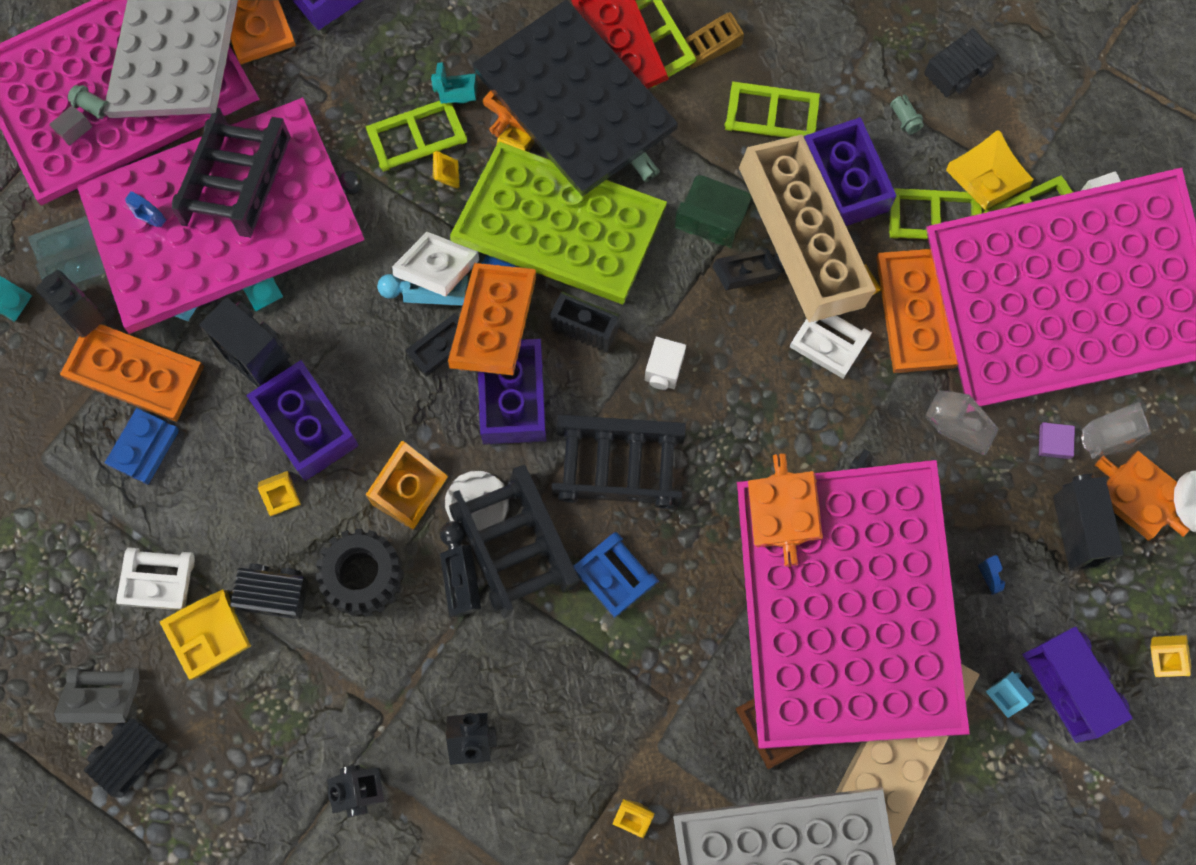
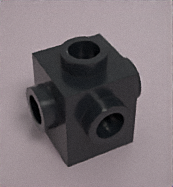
(470, 738)
(355, 790)

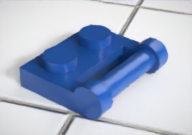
(607, 582)

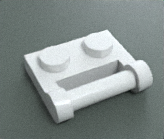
(828, 348)
(154, 590)

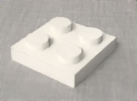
(435, 264)

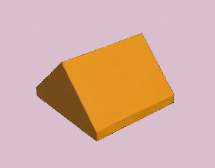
(406, 486)

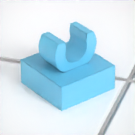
(1011, 694)

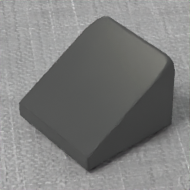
(70, 125)

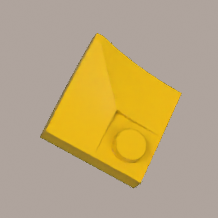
(990, 172)
(205, 634)

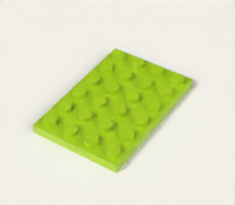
(540, 222)

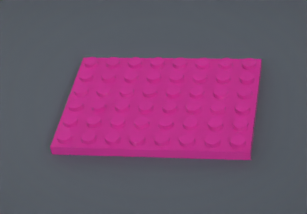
(81, 50)
(183, 267)
(1070, 288)
(866, 622)

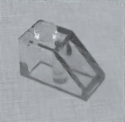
(962, 420)
(1115, 431)

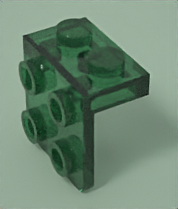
(713, 210)

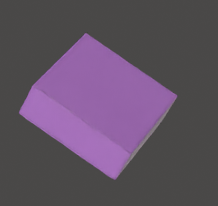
(1056, 440)

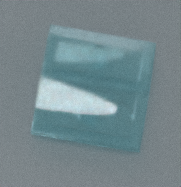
(68, 249)

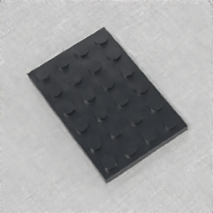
(574, 97)

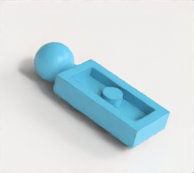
(391, 287)

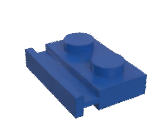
(142, 446)

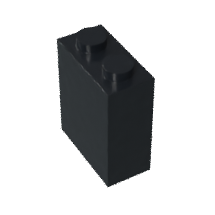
(1087, 523)

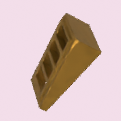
(716, 27)

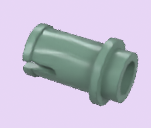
(81, 97)
(907, 115)
(645, 167)

